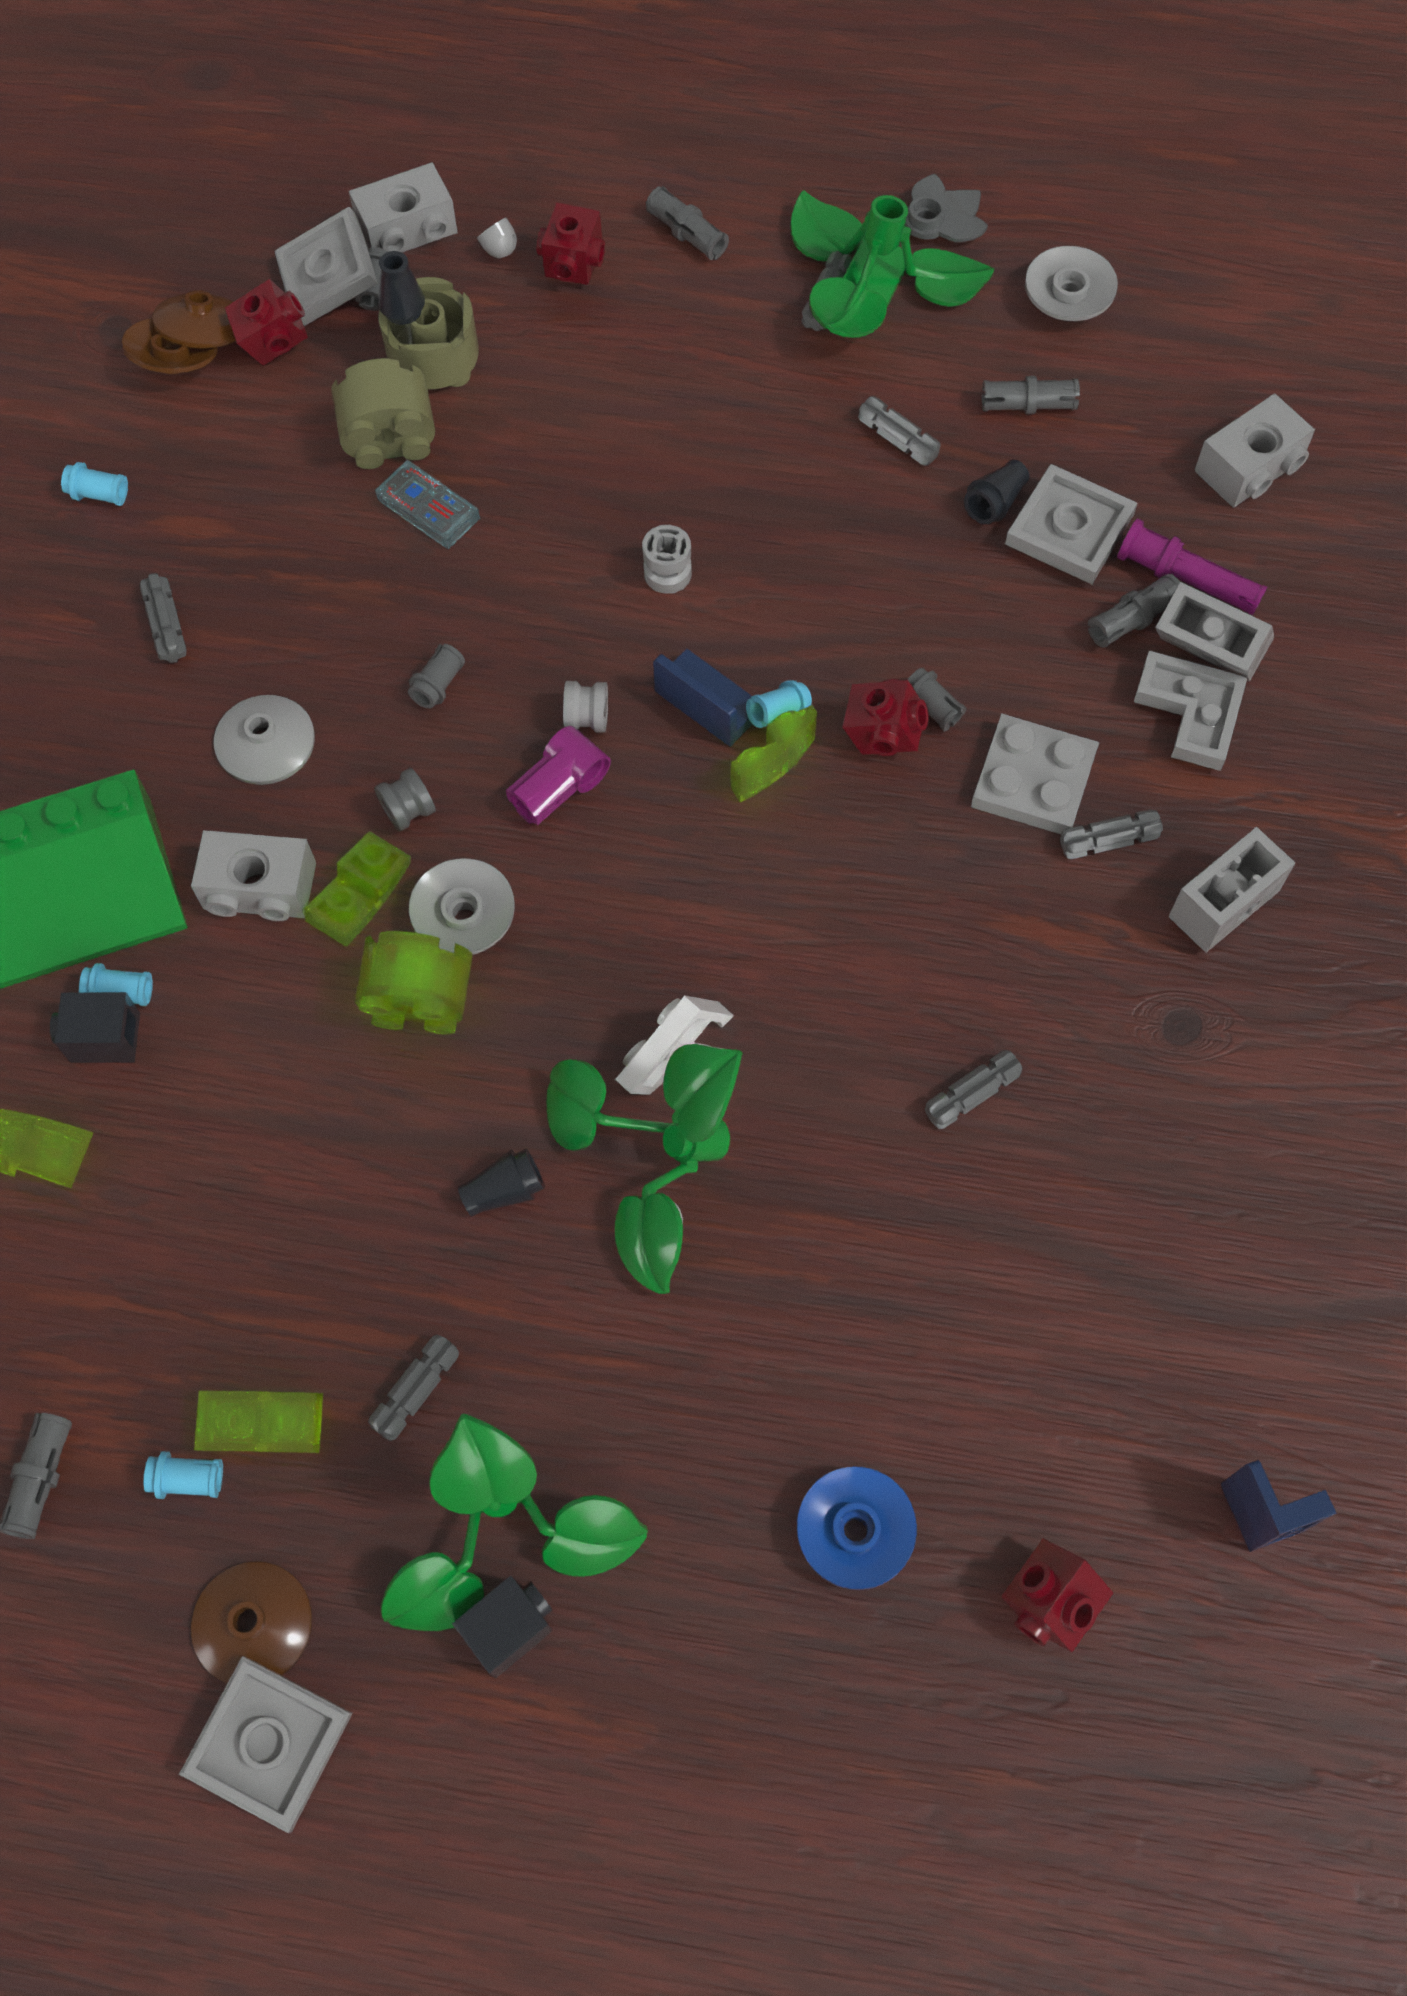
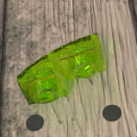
(786, 743)
(360, 889)
(41, 1147)
(258, 1421)

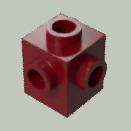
(574, 252)
(267, 321)
(885, 717)
(1056, 1596)

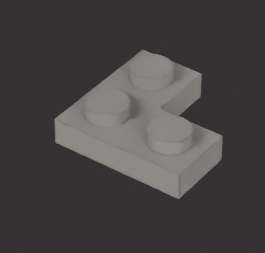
(1203, 697)

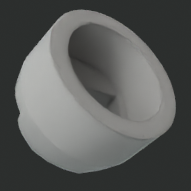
(499, 239)

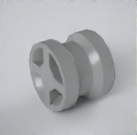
(586, 706)

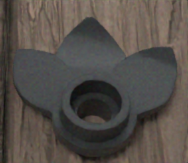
(944, 212)

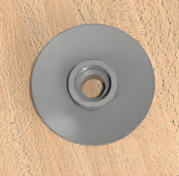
(1071, 283)
(269, 755)
(458, 887)

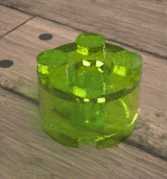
(413, 981)

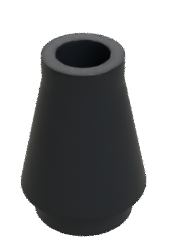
(399, 291)
(995, 492)
(503, 1183)

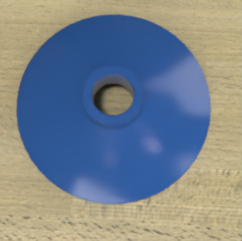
(864, 1497)

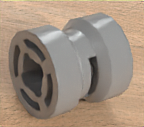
(667, 559)

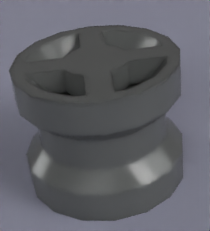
(405, 799)

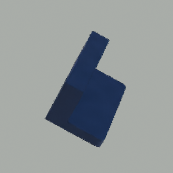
(703, 695)
(1260, 1514)

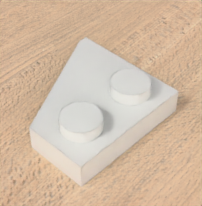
(679, 1025)

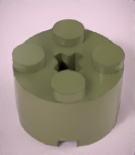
(440, 340)
(383, 412)

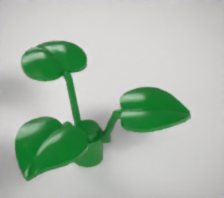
(851, 309)
(698, 1088)
(490, 1474)

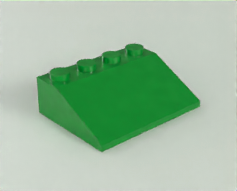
(82, 878)

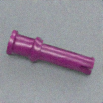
(1169, 557)

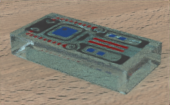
(427, 504)

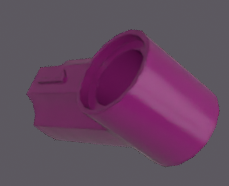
(567, 766)

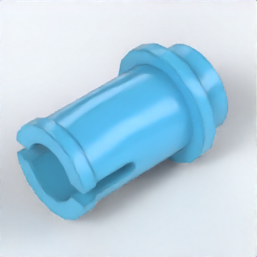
(93, 484)
(768, 706)
(100, 979)
(182, 1476)

